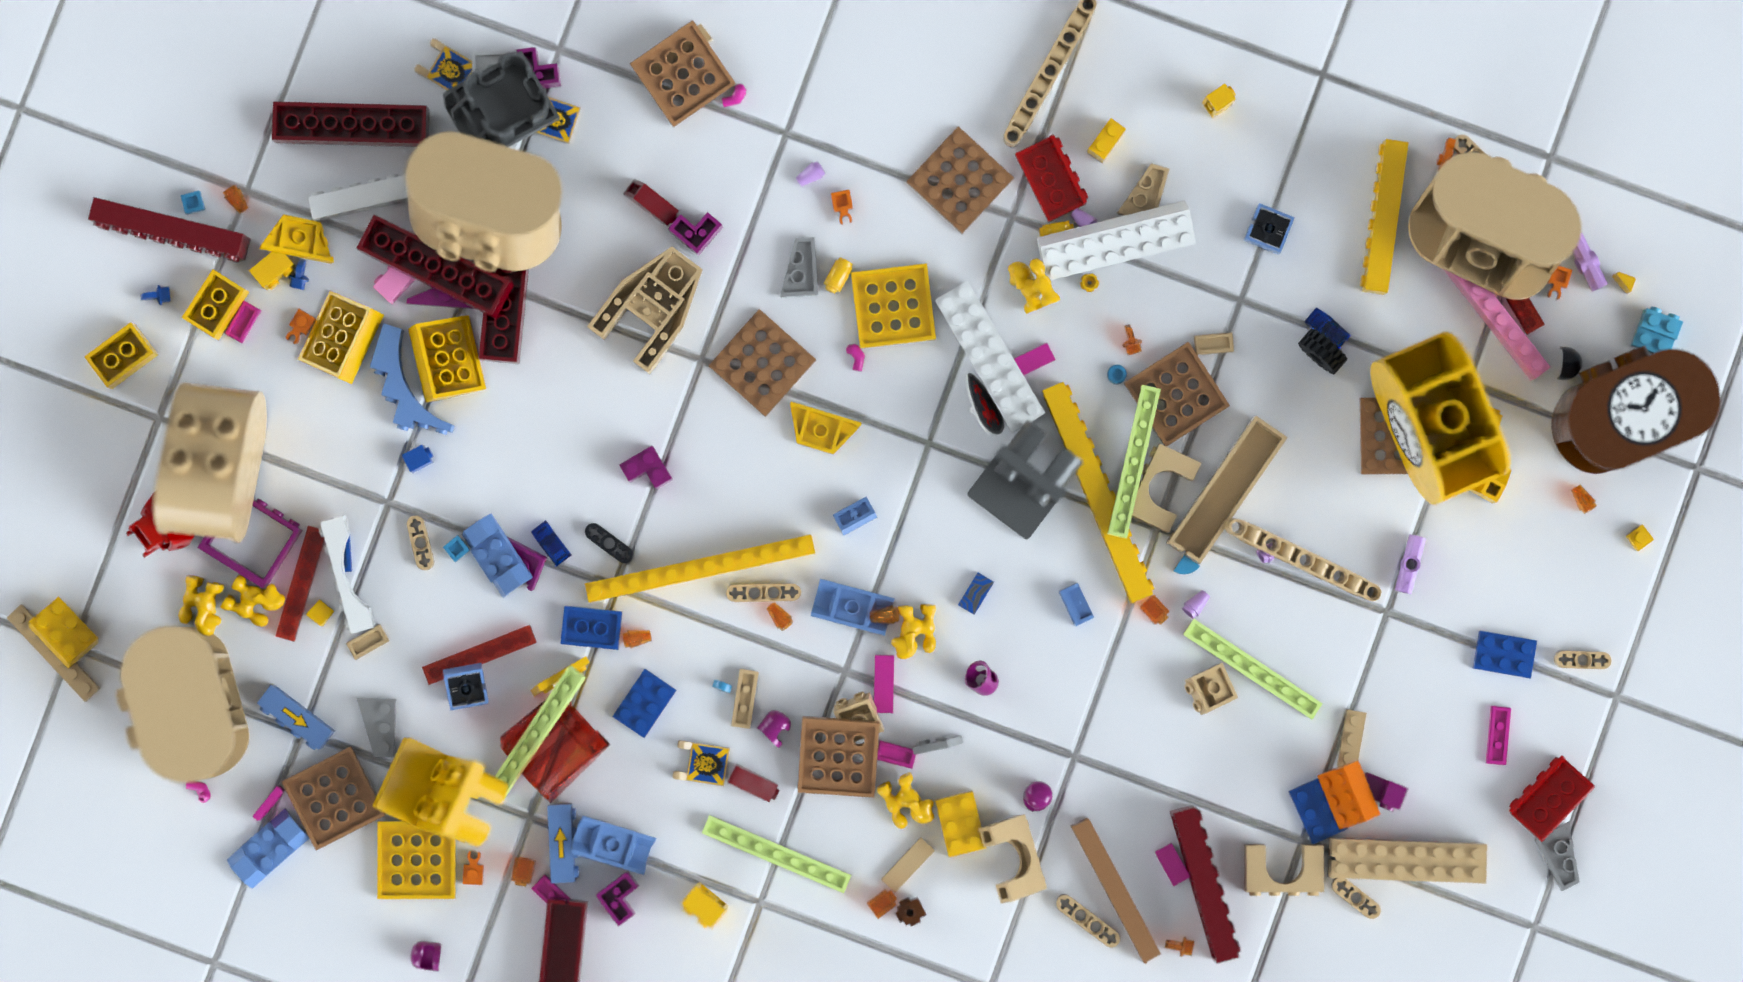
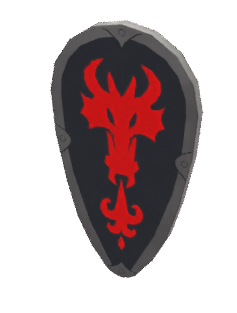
(984, 406)

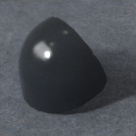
(1571, 363)

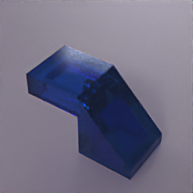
(1327, 326)
(551, 543)

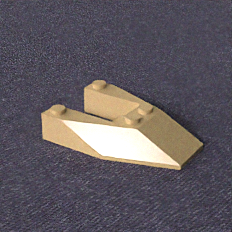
(659, 296)

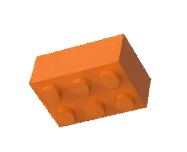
(1349, 795)

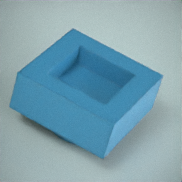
(192, 202)
(456, 548)

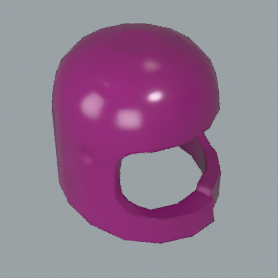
(988, 686)
(773, 724)
(1037, 796)
(426, 955)

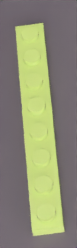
(1134, 461)
(1252, 669)
(540, 726)
(776, 854)

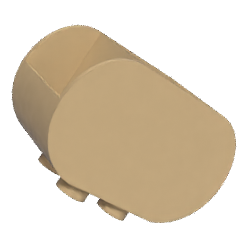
(483, 202)
(1494, 225)
(210, 461)
(183, 704)

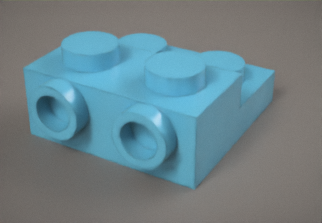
(1656, 330)

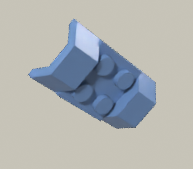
(496, 555)
(849, 606)
(612, 844)
(267, 849)

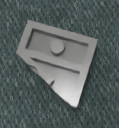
(940, 743)

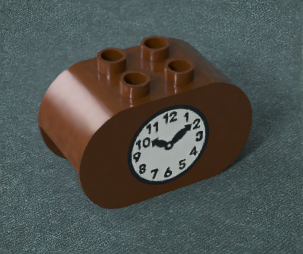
(1635, 409)

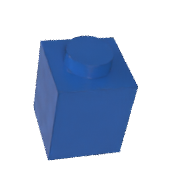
(418, 458)

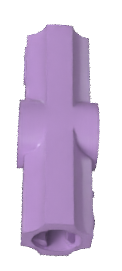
(1588, 265)
(1414, 552)

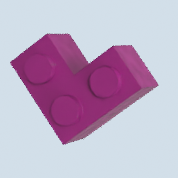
(547, 74)
(697, 236)
(647, 463)
(1386, 792)
(614, 899)

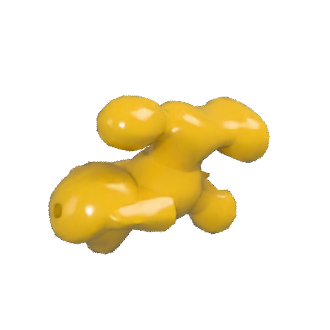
(1030, 287)
(250, 596)
(205, 603)
(911, 627)
(906, 797)

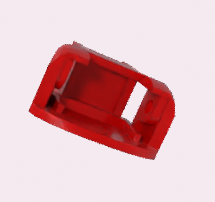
(151, 539)

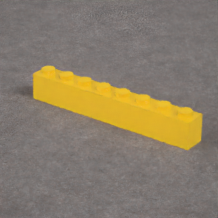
(1385, 216)

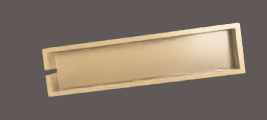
(1227, 489)
(1407, 860)

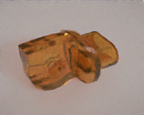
(1132, 345)
(1185, 947)

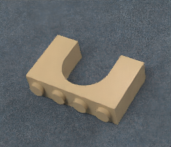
(1162, 460)
(1029, 876)
(1308, 880)

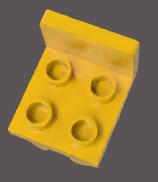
(434, 790)

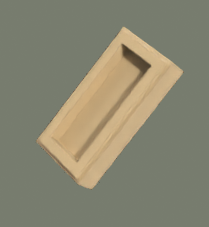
(1213, 343)
(367, 642)

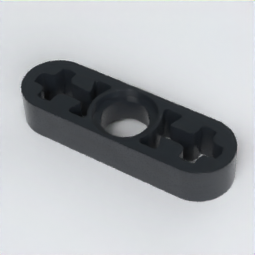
(617, 556)

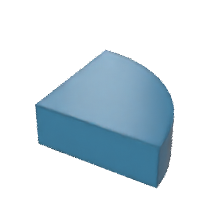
(1186, 566)

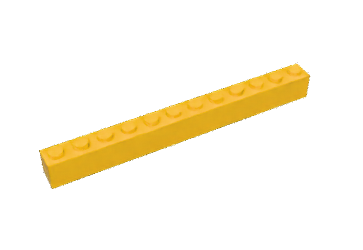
(1096, 491)
(700, 568)

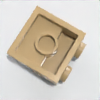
(1210, 689)
(858, 708)

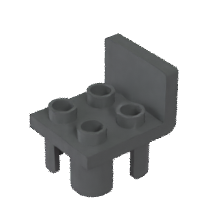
(501, 102)
(1017, 490)

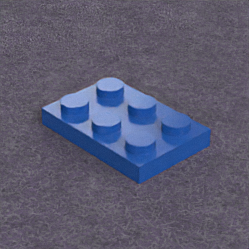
(591, 627)
(1504, 654)
(644, 703)
(1314, 811)

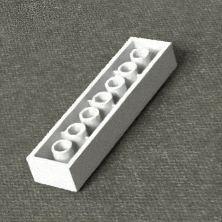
(1116, 240)
(990, 356)

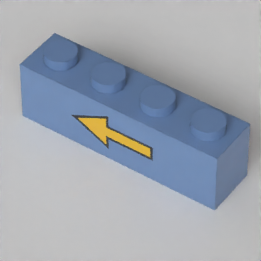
(296, 717)
(560, 841)

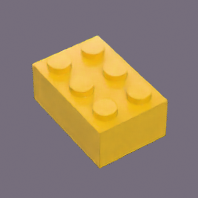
(215, 304)
(121, 355)
(63, 632)
(960, 823)
(704, 905)

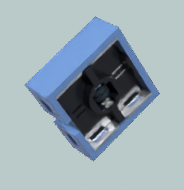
(1269, 229)
(465, 686)

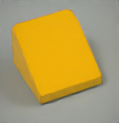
(1624, 281)
(320, 613)

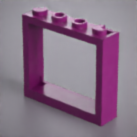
(244, 571)

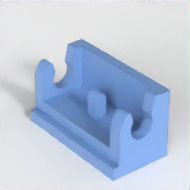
(855, 516)
(1076, 604)

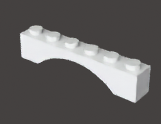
(358, 614)

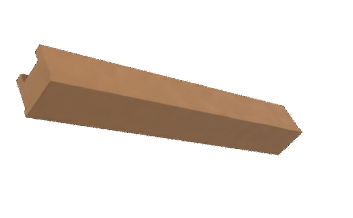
(1115, 890)

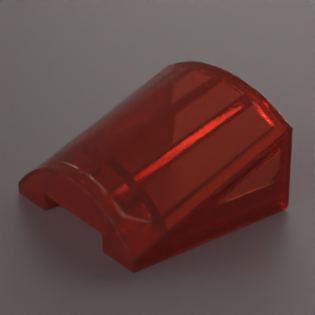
(563, 753)

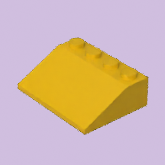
(340, 337)
(446, 358)

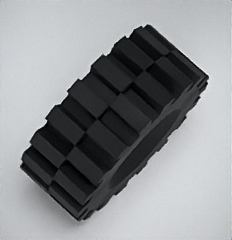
(1322, 351)

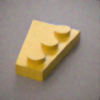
(547, 685)

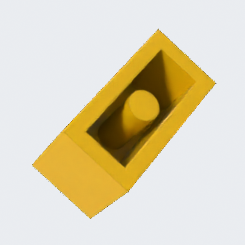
(1219, 100)
(1106, 140)
(272, 269)

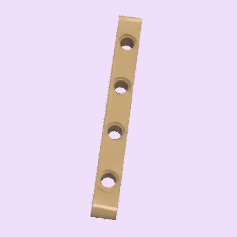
(1042, 82)
(1314, 564)

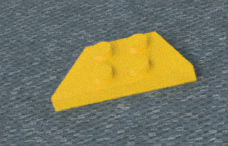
(298, 238)
(821, 429)

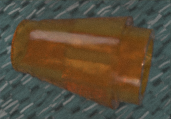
(235, 198)
(1583, 499)
(885, 615)
(779, 616)
(634, 638)

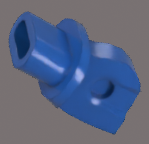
(298, 279)
(162, 295)

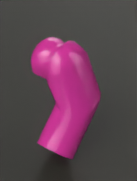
(737, 96)
(858, 355)
(201, 789)

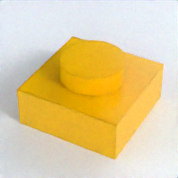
(1639, 537)

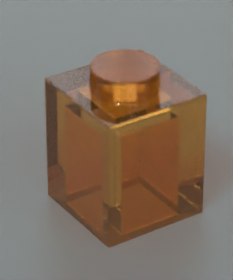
(1154, 610)
(523, 871)
(882, 902)

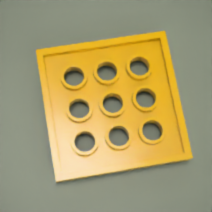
(887, 335)
(407, 890)

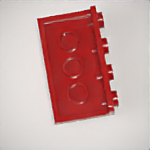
(1051, 178)
(1550, 798)

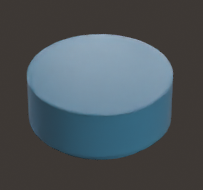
(1116, 374)
(722, 686)

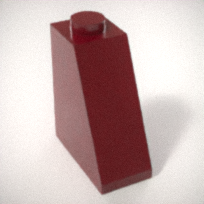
(651, 202)
(753, 783)

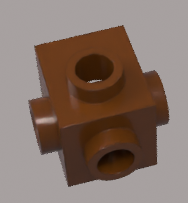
(915, 905)

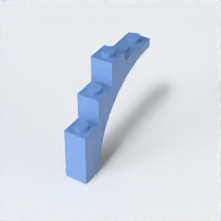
(388, 360)

